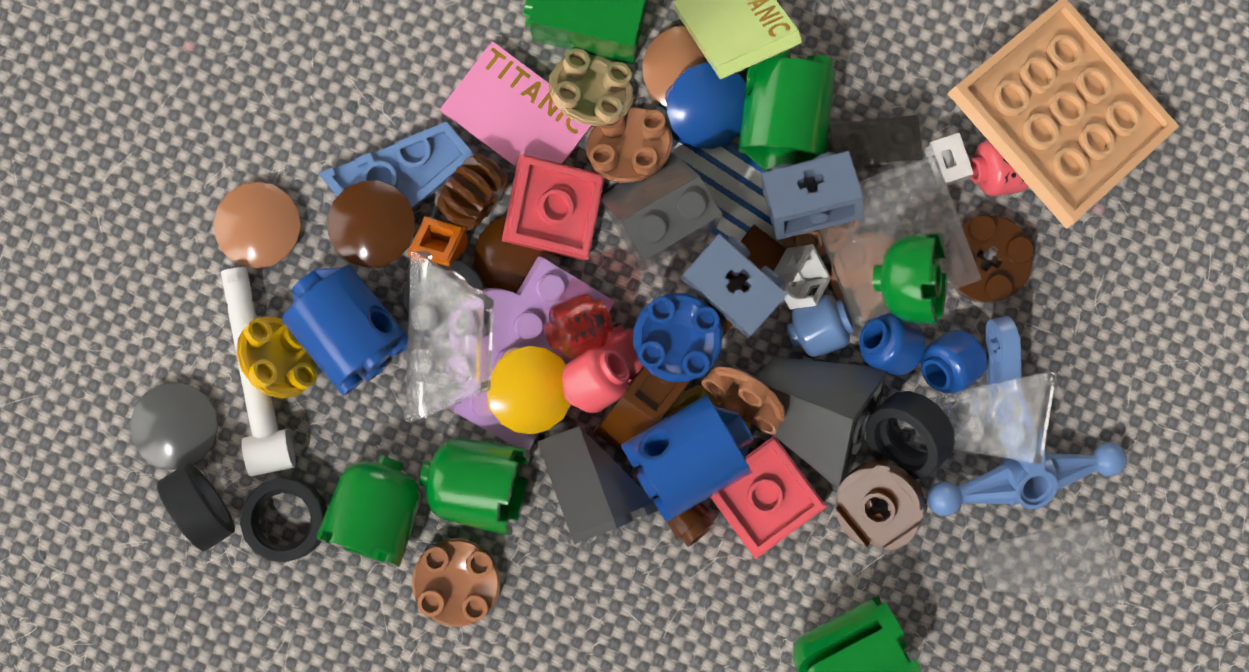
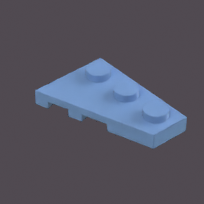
(413, 165)

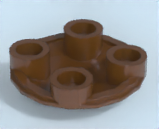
(371, 224)
(503, 263)

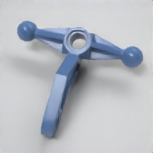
(1016, 480)

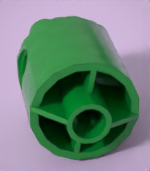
(787, 109)

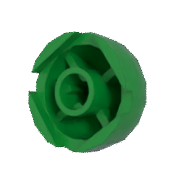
(913, 278)

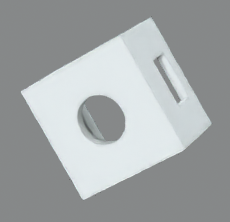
(955, 156)
(806, 271)

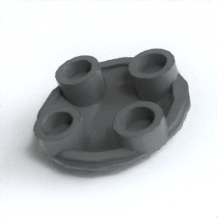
(174, 425)

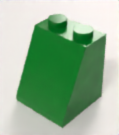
(594, 26)

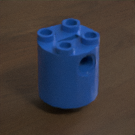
(343, 326)
(690, 456)

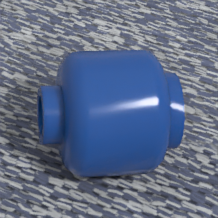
(892, 344)
(953, 362)

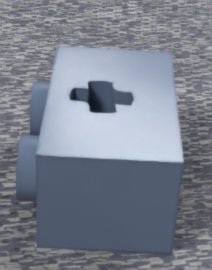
(835, 199)
(741, 309)

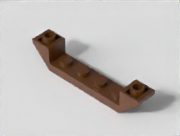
(651, 396)

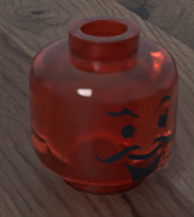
(578, 325)

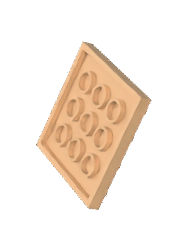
(1064, 111)

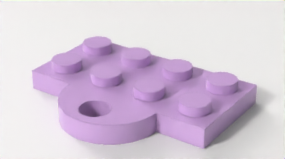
(518, 324)

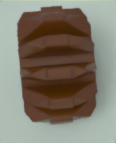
(472, 191)

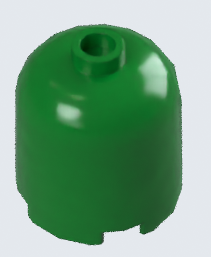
(476, 483)
(372, 510)

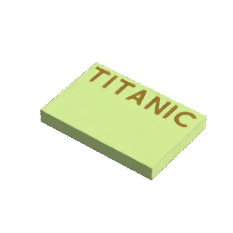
(737, 31)

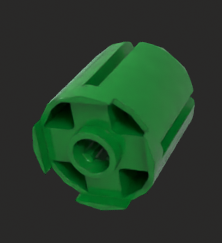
(855, 641)

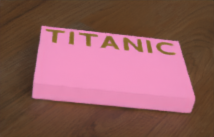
(512, 110)

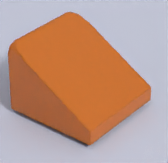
(440, 239)

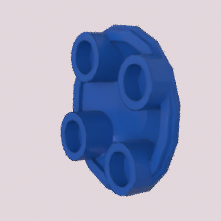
(706, 108)
(677, 337)

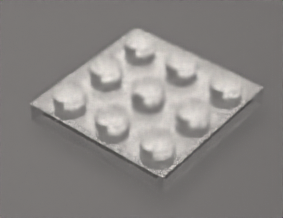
(896, 205)

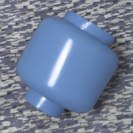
(821, 327)

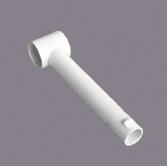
(268, 447)

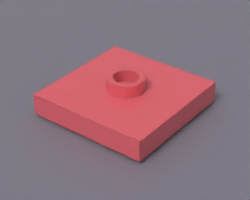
(553, 207)
(769, 500)

